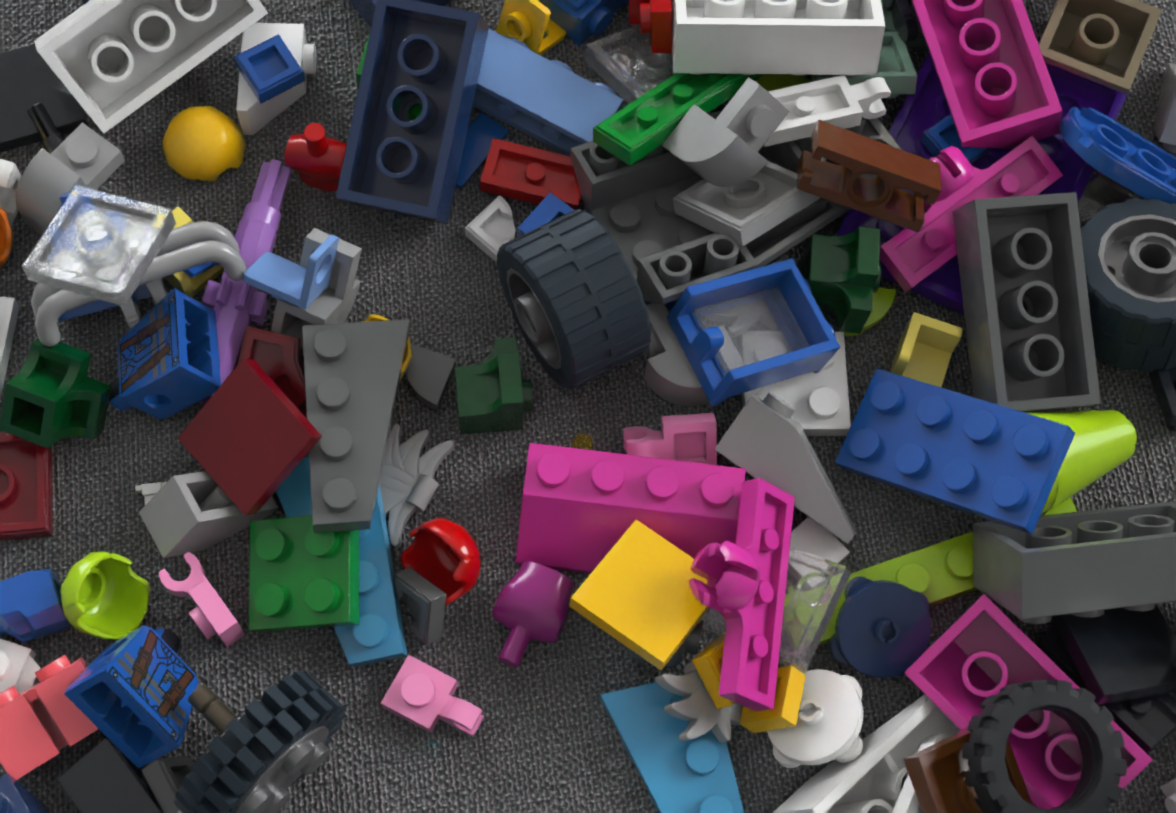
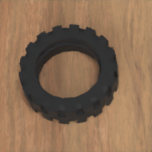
(1088, 721)

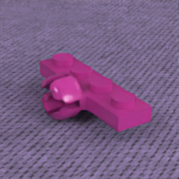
(1020, 172)
(749, 592)

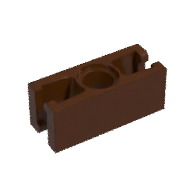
(871, 196)

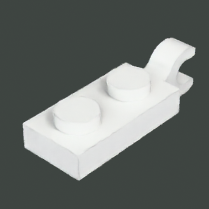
(828, 101)

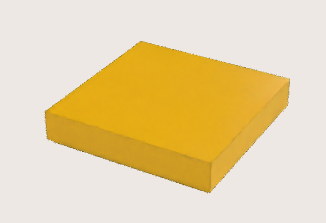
(642, 595)

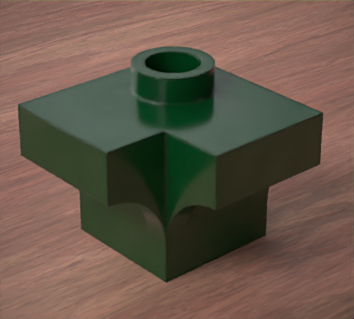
(844, 274)
(492, 392)
(54, 397)

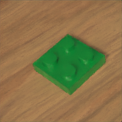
(301, 576)

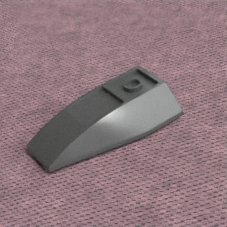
(671, 250)

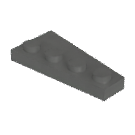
(350, 402)

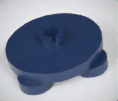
(881, 627)

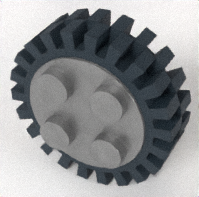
(260, 749)

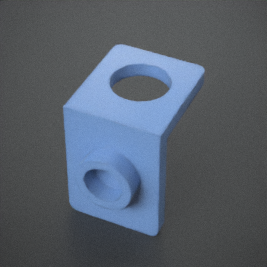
(292, 281)

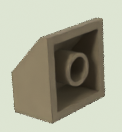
(1099, 39)

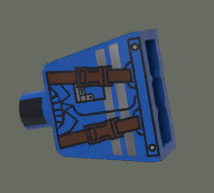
(168, 358)
(138, 694)

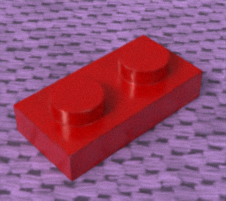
(529, 174)

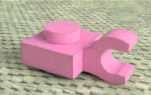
(680, 439)
(211, 612)
(426, 695)

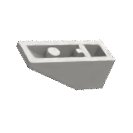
(779, 452)

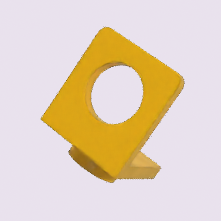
(527, 23)

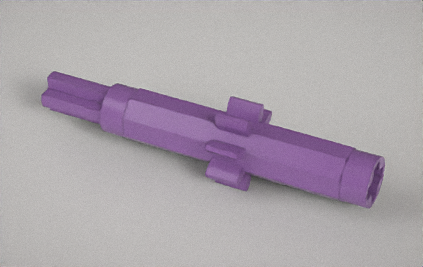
(236, 301)

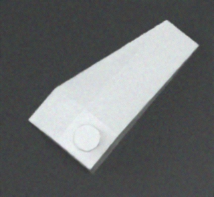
(879, 772)

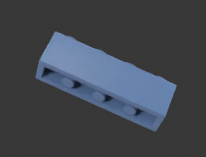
(540, 95)

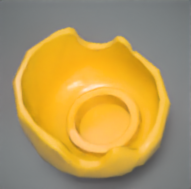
(203, 143)

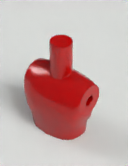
(316, 157)

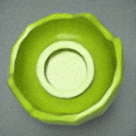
(104, 596)

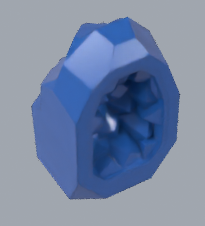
(31, 605)

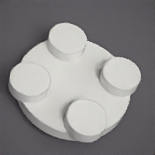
(826, 722)

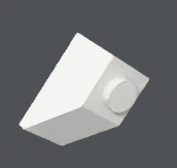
(250, 112)

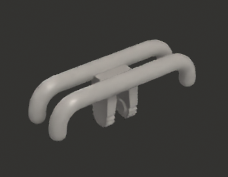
(182, 250)

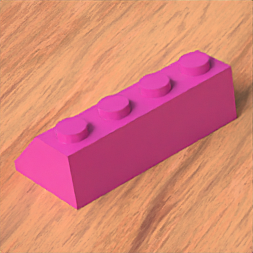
(990, 71)
(587, 499)
(980, 658)

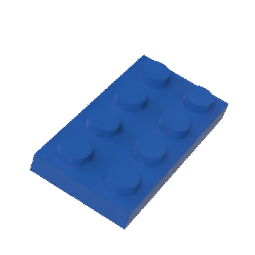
(955, 449)

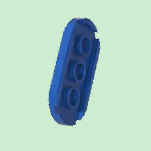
(1121, 154)

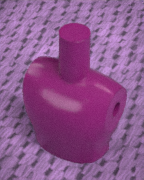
(533, 608)

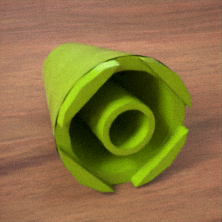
(1099, 445)

